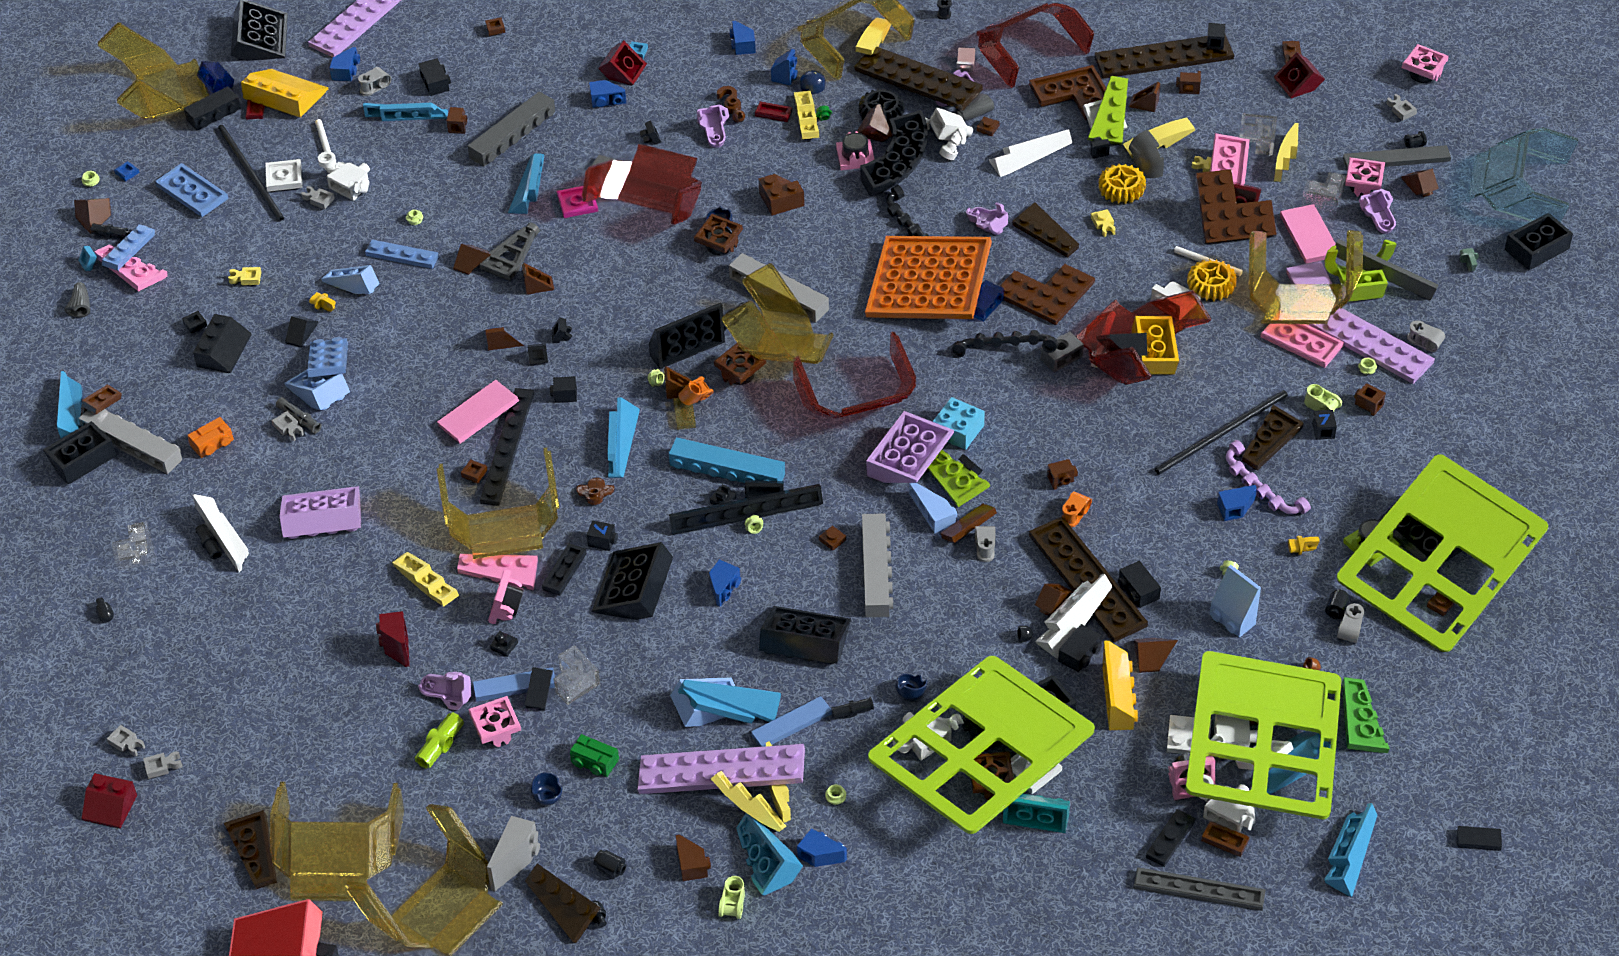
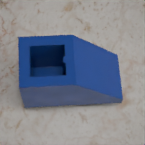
(743, 39)
(344, 65)
(784, 68)
(606, 94)
(1236, 502)
(723, 580)
(820, 850)

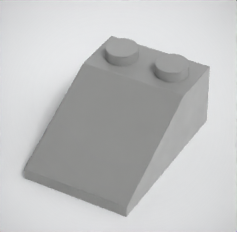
(513, 851)

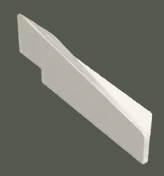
(222, 530)

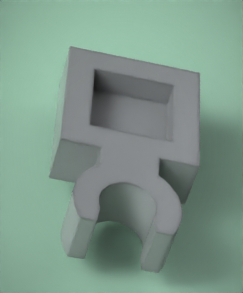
(1402, 109)
(319, 198)
(287, 424)
(125, 739)
(159, 764)

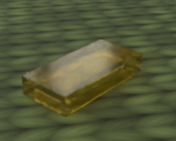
(684, 415)

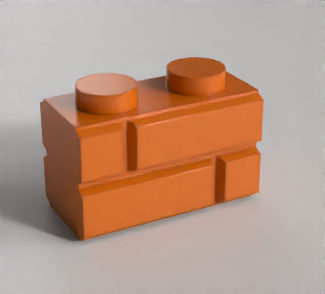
(210, 437)

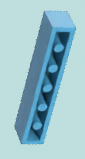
(724, 462)

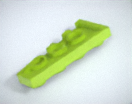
(1111, 112)
(956, 479)

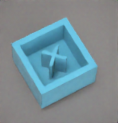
(963, 419)

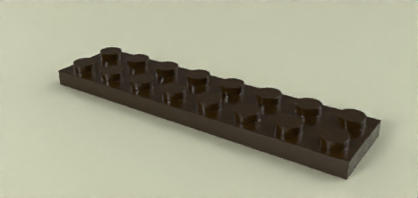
(1160, 57)
(919, 78)
(1078, 565)

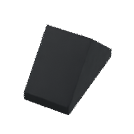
(300, 330)

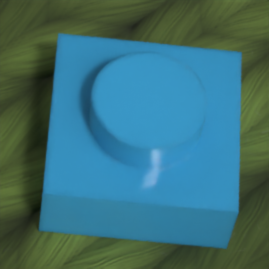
(639, 48)
(87, 258)

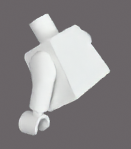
(950, 128)
(345, 178)
(940, 725)
(1233, 731)
(1228, 814)

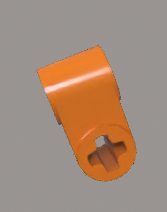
(695, 391)
(1076, 508)

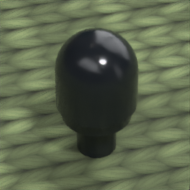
(104, 610)
(600, 916)

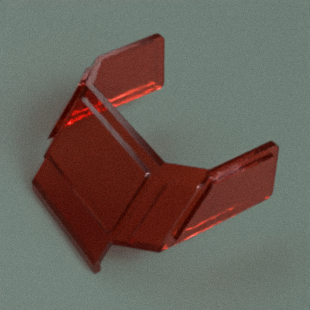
(1000, 59)
(651, 180)
(1126, 364)
(903, 369)

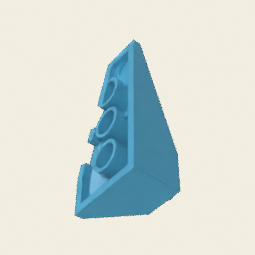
(1305, 745)
(770, 859)

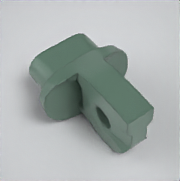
(1469, 257)

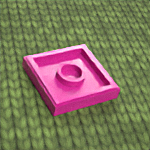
(572, 203)

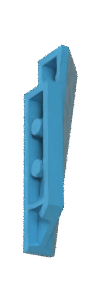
(408, 111)
(529, 185)
(69, 405)
(620, 436)
(1350, 850)

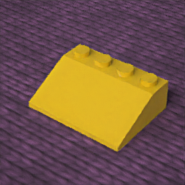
(282, 91)

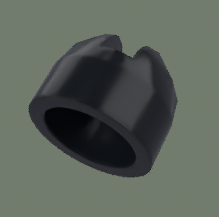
(1024, 633)

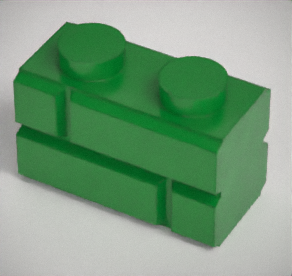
(594, 755)

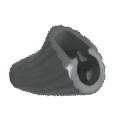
(979, 106)
(79, 303)

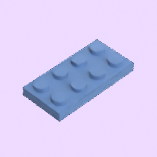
(191, 190)
(327, 357)

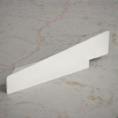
(1029, 151)
(1073, 612)

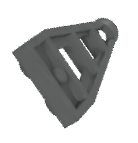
(504, 268)

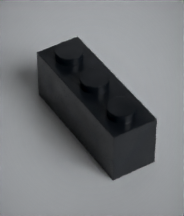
(212, 108)

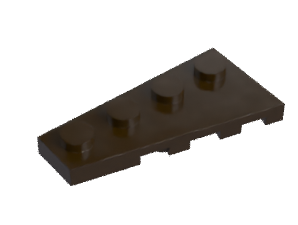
(1042, 227)
(1274, 433)
(252, 842)
(563, 902)

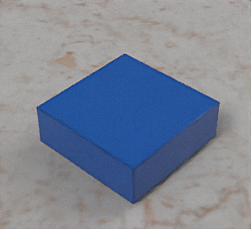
(126, 171)

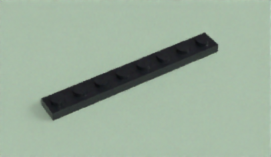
(506, 448)
(745, 508)

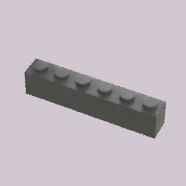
(511, 128)

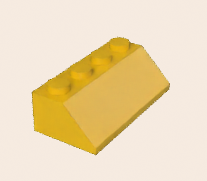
(1118, 688)

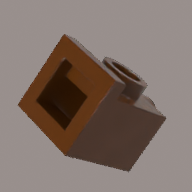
(1189, 82)
(456, 120)
(1370, 398)
(1061, 473)

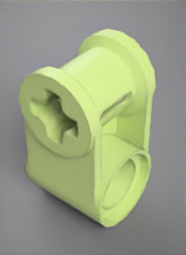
(1321, 399)
(732, 901)

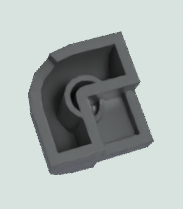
(1147, 155)

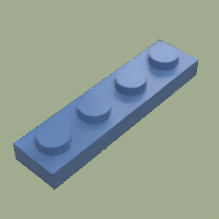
(128, 247)
(402, 254)

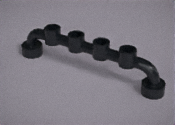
(903, 218)
(1049, 343)

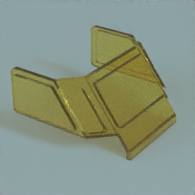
(826, 54)
(160, 83)
(1301, 301)
(785, 325)
(504, 529)
(329, 854)
(448, 904)

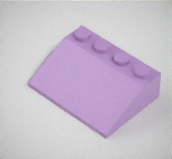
(907, 450)
(320, 512)

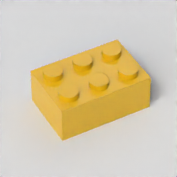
(1161, 343)

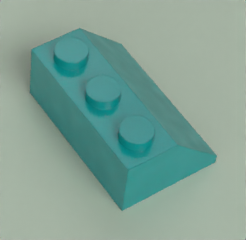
(1038, 813)

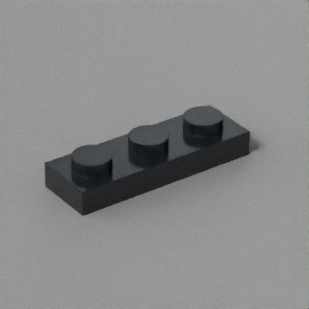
(564, 569)
(1170, 837)

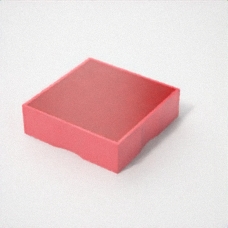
(278, 931)

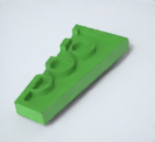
(1361, 719)

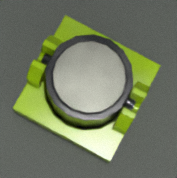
(1356, 538)

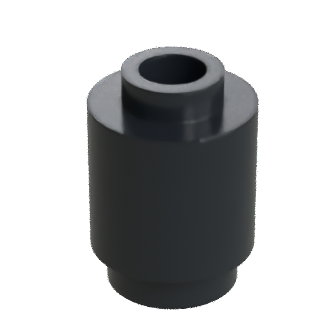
(1337, 604)
(610, 863)

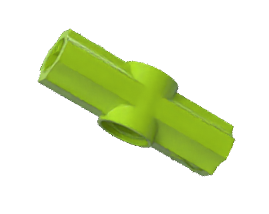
(439, 740)

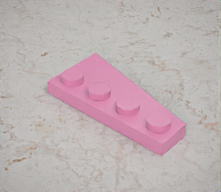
(134, 271)
(521, 566)

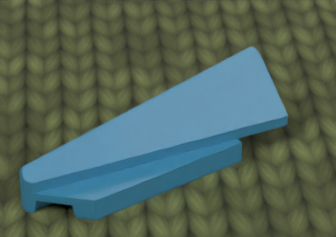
(731, 701)

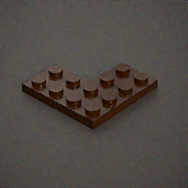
(1078, 84)
(1225, 219)
(1047, 300)

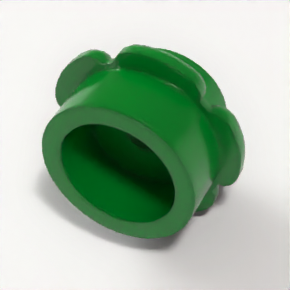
(823, 113)

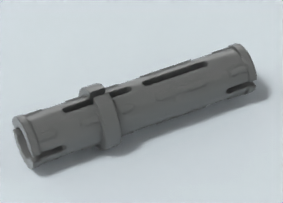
(312, 424)

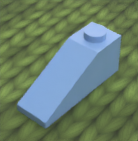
(354, 279)
(933, 507)

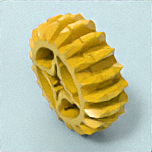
(1122, 183)
(1212, 279)

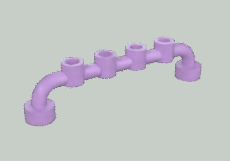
(1263, 490)

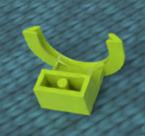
(1371, 283)

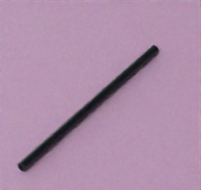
(251, 173)
(1221, 432)

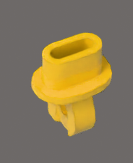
(322, 300)
(1302, 544)

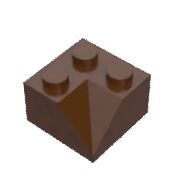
(780, 194)

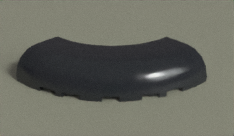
(901, 156)

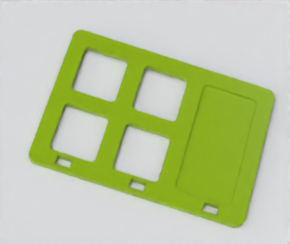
(1467, 517)
(1271, 697)
(1010, 712)

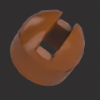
(1312, 663)

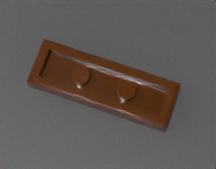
(968, 523)

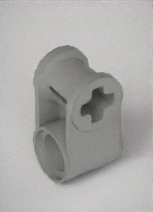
(373, 81)
(1426, 337)
(985, 542)
(1351, 624)

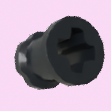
(944, 9)
(1415, 140)

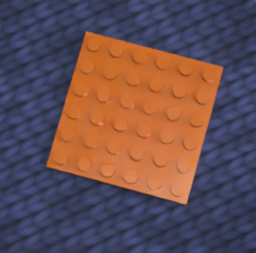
(928, 277)

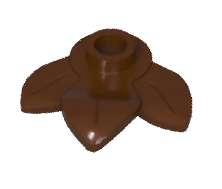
(595, 490)

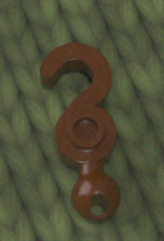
(732, 103)

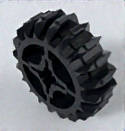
(890, 102)

